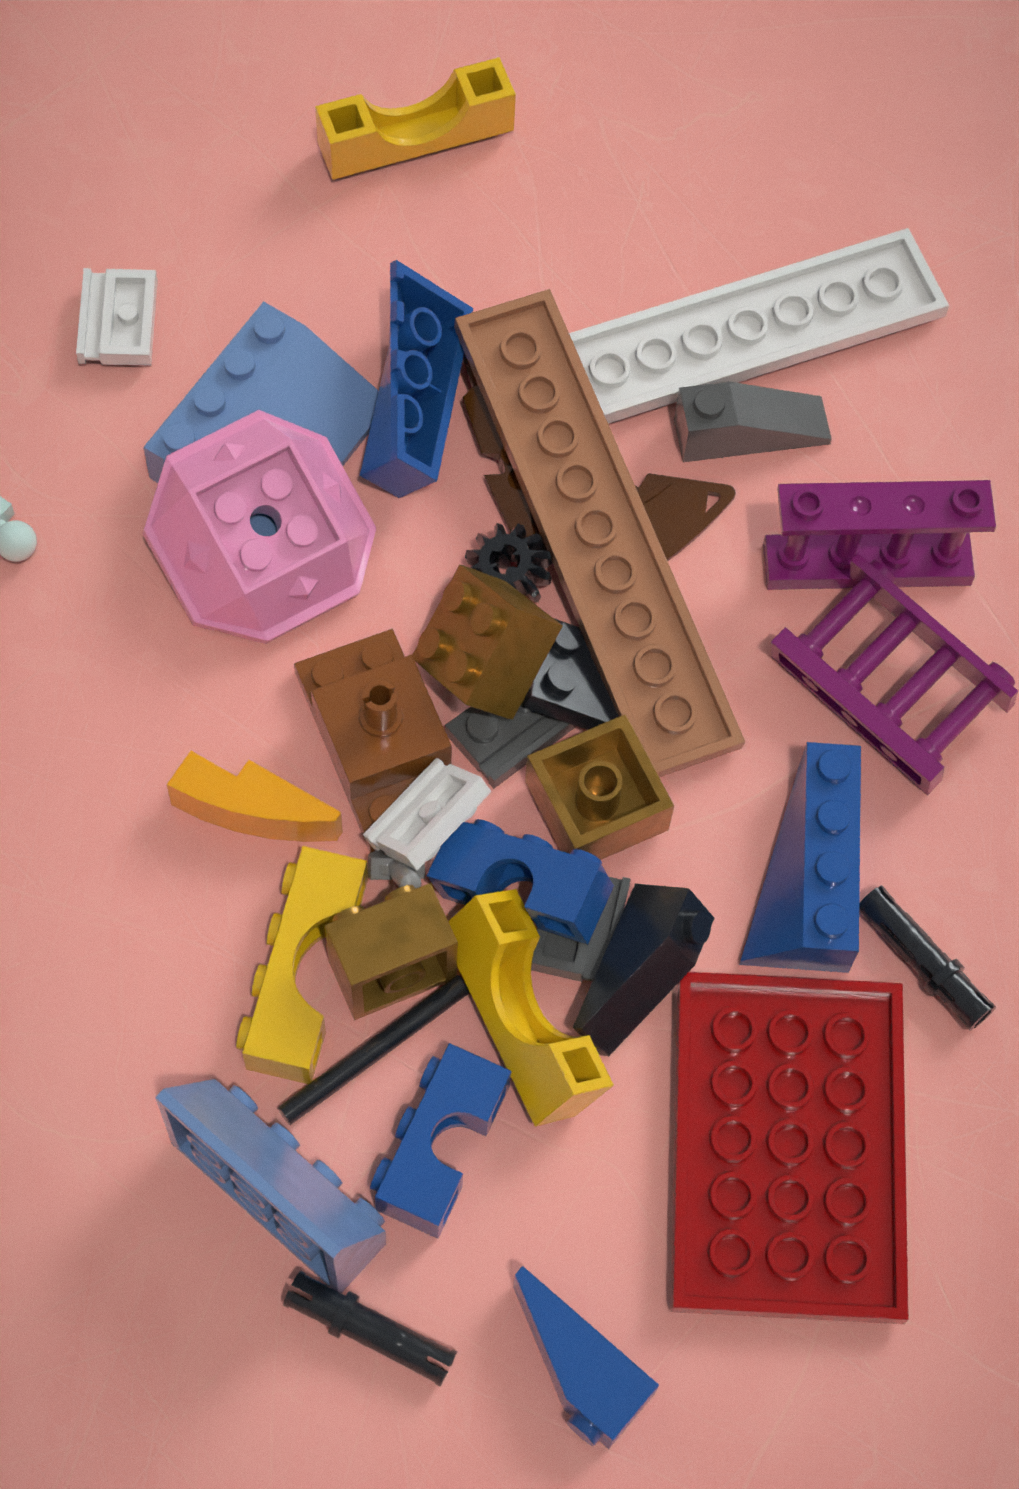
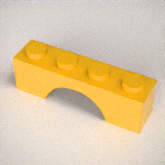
(467, 108)
(495, 952)
(285, 1030)

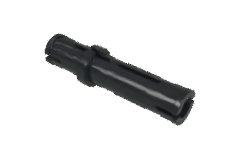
(941, 974)
(369, 1328)

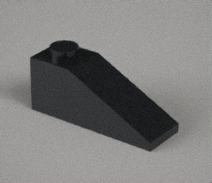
(644, 961)

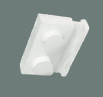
(117, 317)
(427, 813)

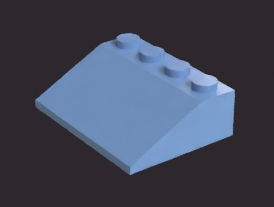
(274, 369)
(272, 1180)

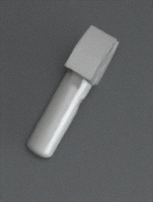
(386, 868)

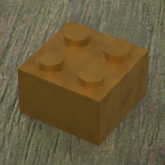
(486, 642)
(599, 790)
(391, 949)

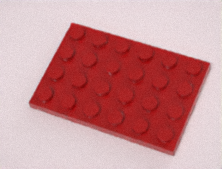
(790, 1149)

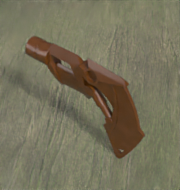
(672, 503)

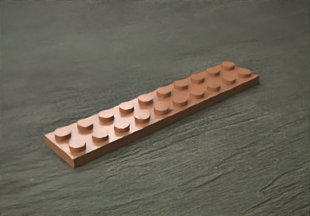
(598, 532)

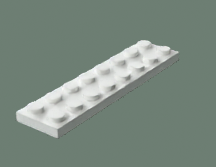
(759, 324)

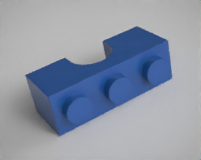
(566, 887)
(459, 1093)

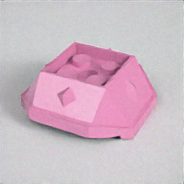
(227, 571)

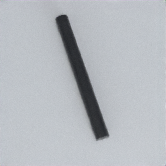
(373, 1050)

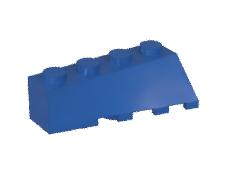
(415, 385)
(813, 879)

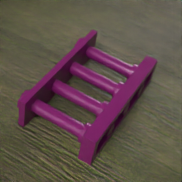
(907, 526)
(881, 723)

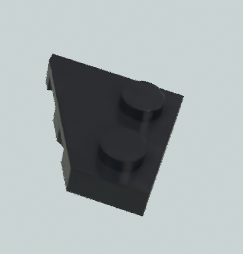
(570, 684)

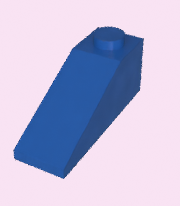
(590, 1375)

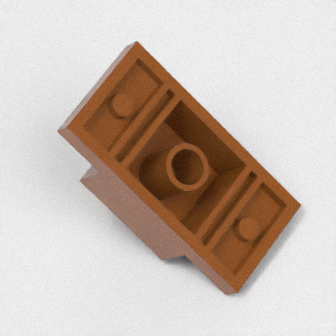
(373, 721)

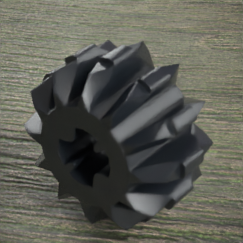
(509, 548)

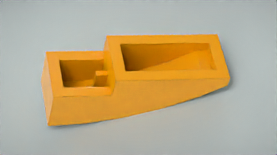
(251, 802)

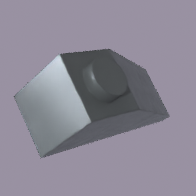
(746, 420)

